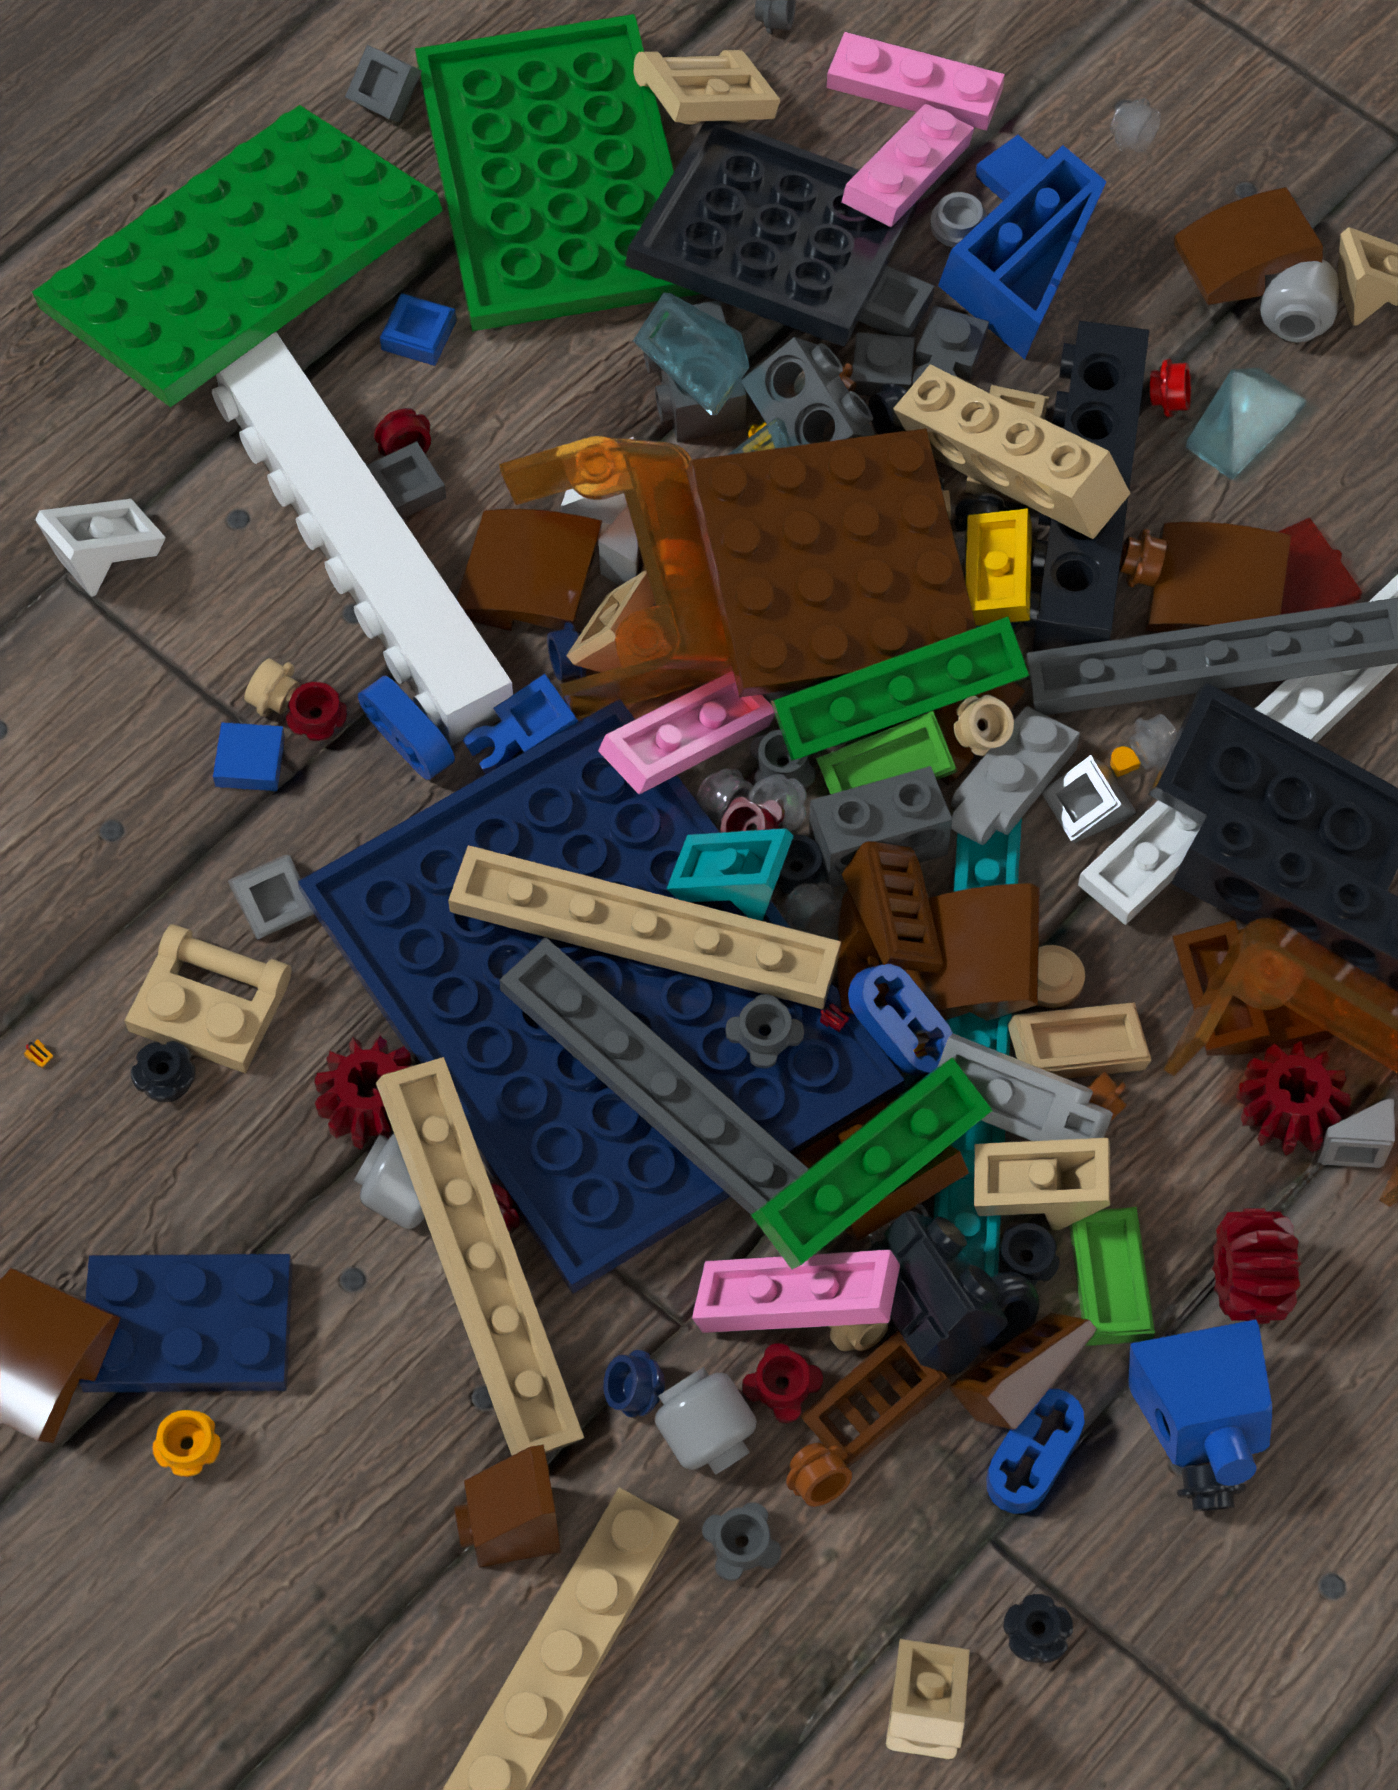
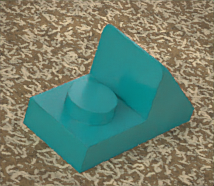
(731, 868)

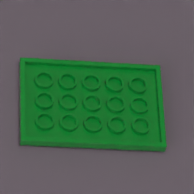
(546, 168)
(236, 254)

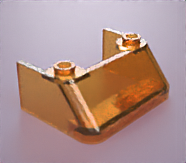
(681, 636)
(1280, 967)

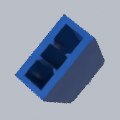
(1206, 1397)

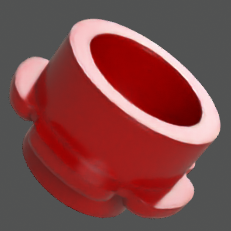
(1171, 387)

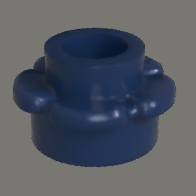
(558, 646)
(633, 1383)

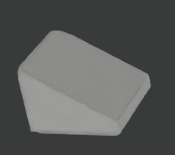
(620, 550)
(1088, 800)
(270, 896)
(1361, 1139)

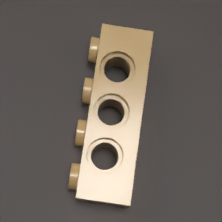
(1014, 451)

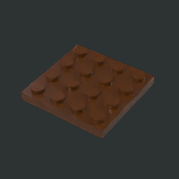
(828, 557)

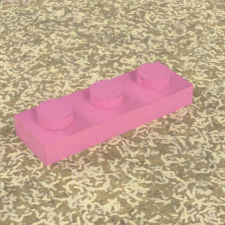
(914, 78)
(907, 165)
(684, 733)
(818, 1293)

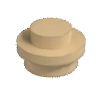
(1059, 976)

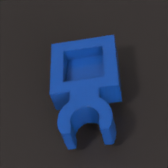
(526, 721)

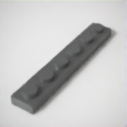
(1215, 654)
(650, 1077)

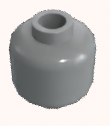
(1301, 301)
(388, 1185)
(705, 1421)

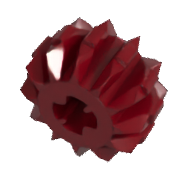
(348, 1079)
(1269, 1097)
(1256, 1265)

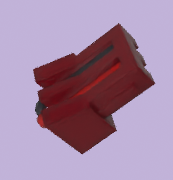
(833, 1018)

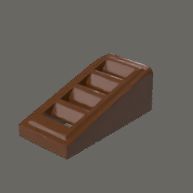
(894, 903)
(1020, 1373)
(859, 1380)

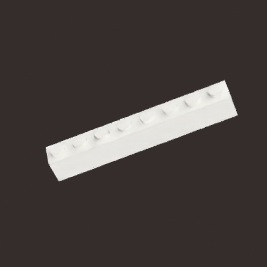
(363, 539)

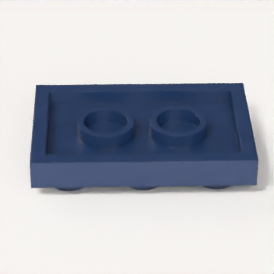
(193, 1322)

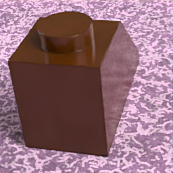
(510, 1510)

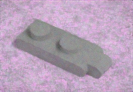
(1012, 776)
(1027, 1097)

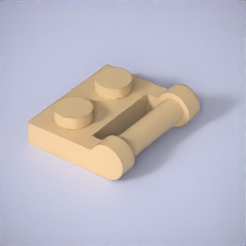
(707, 87)
(202, 1017)

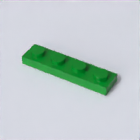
(899, 688)
(871, 1163)

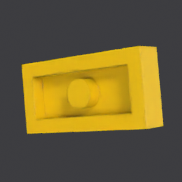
(999, 565)

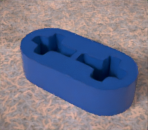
(406, 727)
(899, 1021)
(1048, 1458)

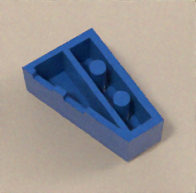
(1023, 248)

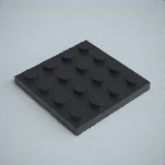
(766, 232)

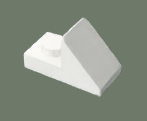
(96, 536)

